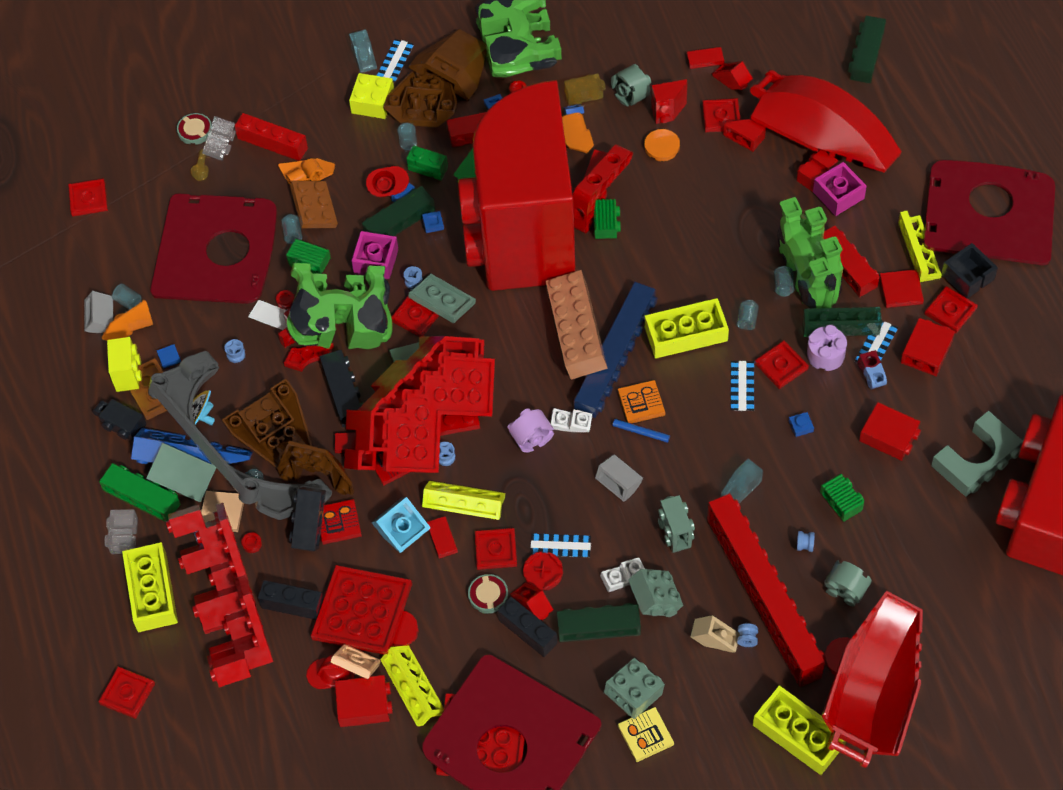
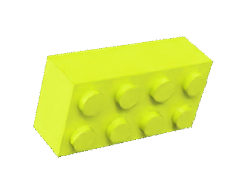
(686, 328)
(149, 587)
(796, 729)

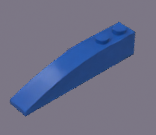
(148, 443)

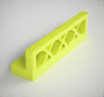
(915, 249)
(463, 500)
(408, 684)

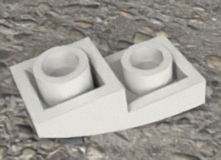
(572, 422)
(618, 577)

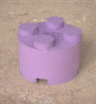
(826, 348)
(531, 429)

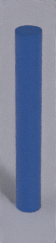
(641, 430)

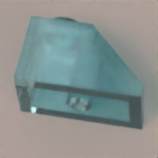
(363, 51)
(743, 481)

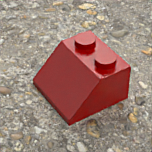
(668, 100)

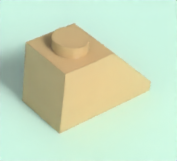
(714, 634)

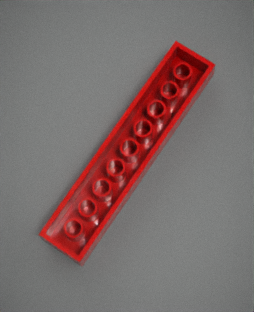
(766, 590)

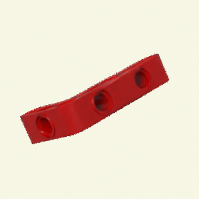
(596, 183)

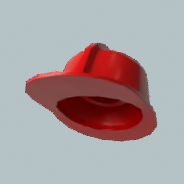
(387, 181)
(323, 673)

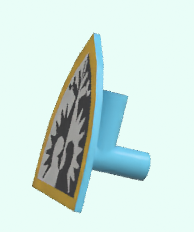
(202, 407)

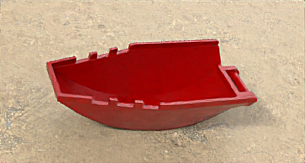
(824, 119)
(877, 682)

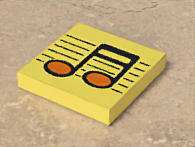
(646, 734)

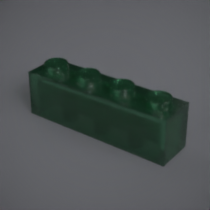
(868, 49)
(401, 213)
(849, 321)
(599, 622)

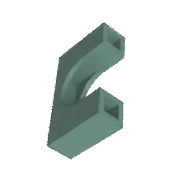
(969, 476)

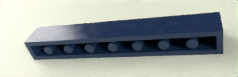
(616, 348)

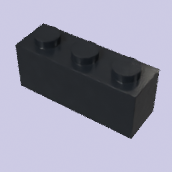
(307, 518)
(290, 599)
(527, 627)

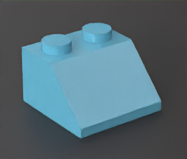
(401, 524)

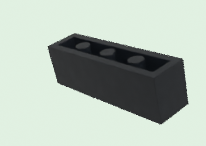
(341, 383)

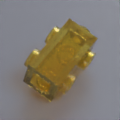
(584, 89)

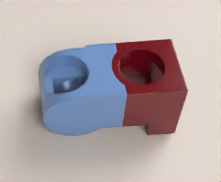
(872, 369)

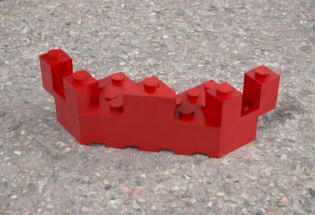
(408, 401)
(232, 602)

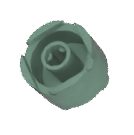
(631, 85)
(847, 582)

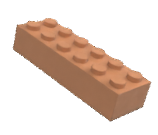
(576, 325)

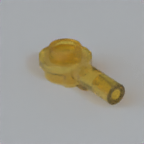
(200, 170)

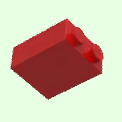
(928, 346)
(890, 431)
(363, 701)

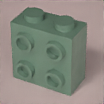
(676, 523)
(655, 592)
(634, 688)

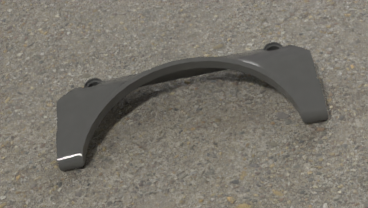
(176, 393)

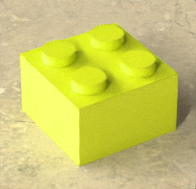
(370, 95)
(123, 364)

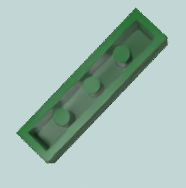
(139, 492)

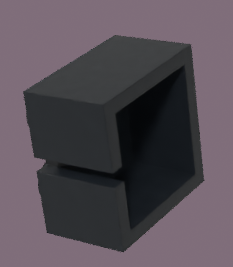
(969, 270)

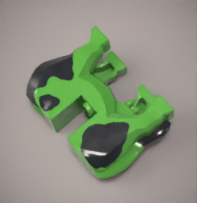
(508, 36)
(810, 254)
(318, 309)

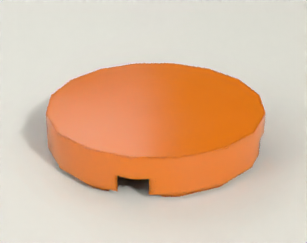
(662, 144)

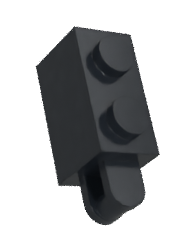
(119, 419)

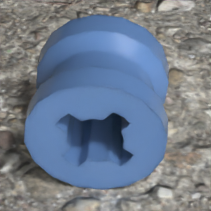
(410, 281)
(231, 348)
(446, 449)
(805, 541)
(747, 635)

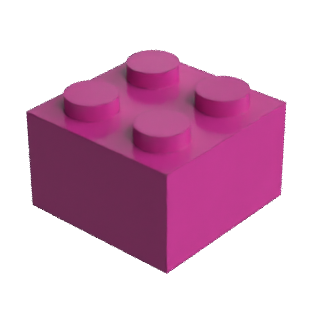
(839, 188)
(375, 250)

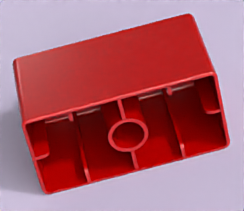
(1036, 508)

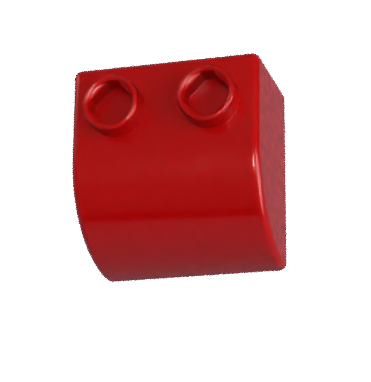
(522, 198)

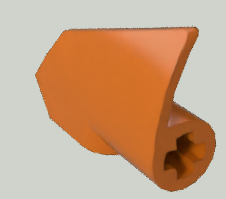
(576, 134)
(307, 170)
(127, 322)

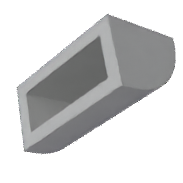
(98, 312)
(618, 477)

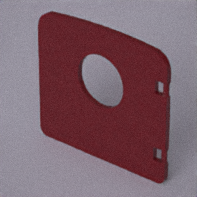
(1017, 236)
(182, 260)
(505, 697)

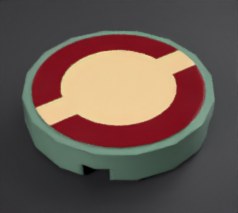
(194, 128)
(488, 593)

